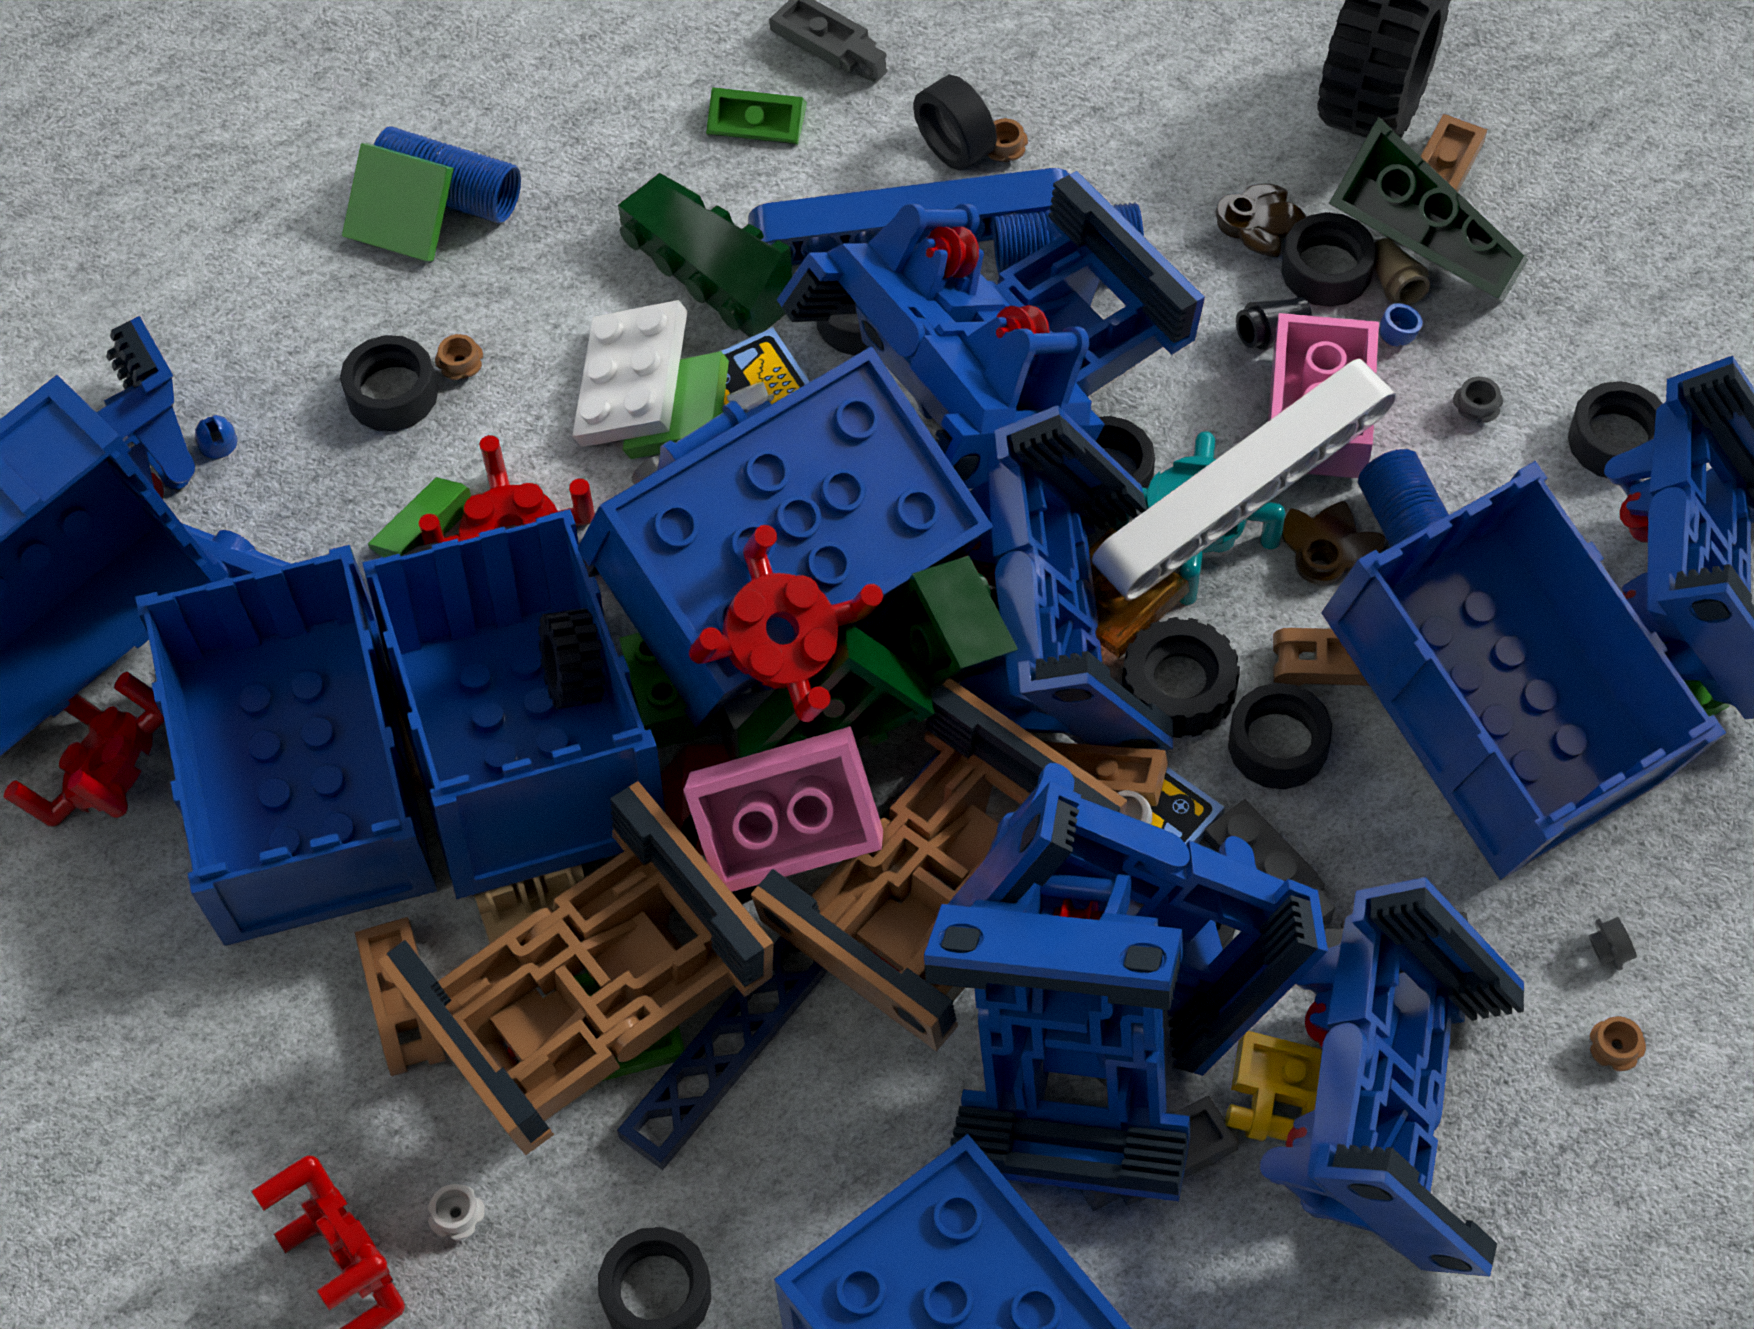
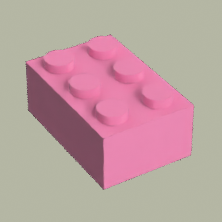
(1306, 355)
(784, 810)

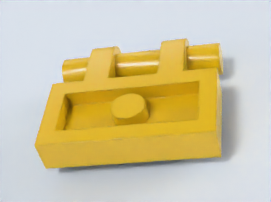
(1272, 1072)

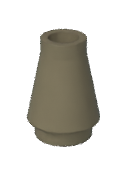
(1400, 275)

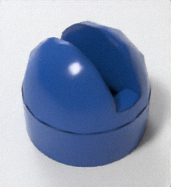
(1400, 324)
(219, 448)

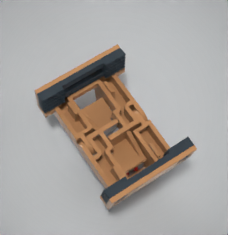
(930, 828)
(620, 936)

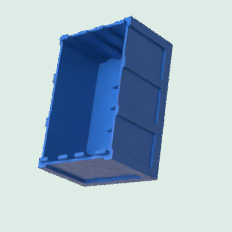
(838, 477)
(74, 553)
(1518, 671)
(286, 748)
(501, 767)
(944, 1254)

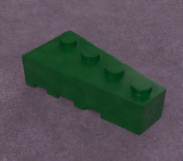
(946, 623)

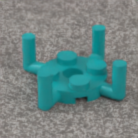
(1183, 469)

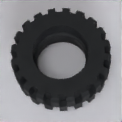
(1380, 63)

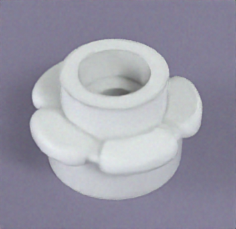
(751, 396)
(450, 1198)

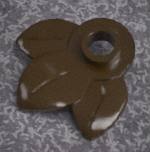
(1258, 217)
(1327, 538)

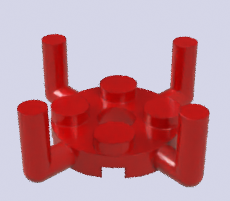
(506, 503)
(799, 603)
(101, 765)
(351, 1247)

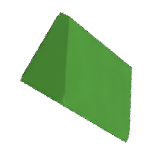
(755, 115)
(403, 533)

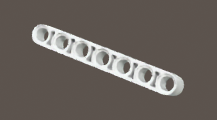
(1243, 479)

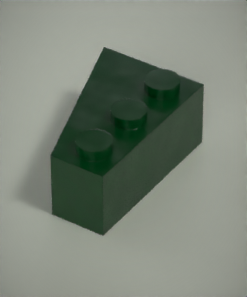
(867, 691)

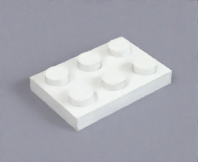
(630, 374)

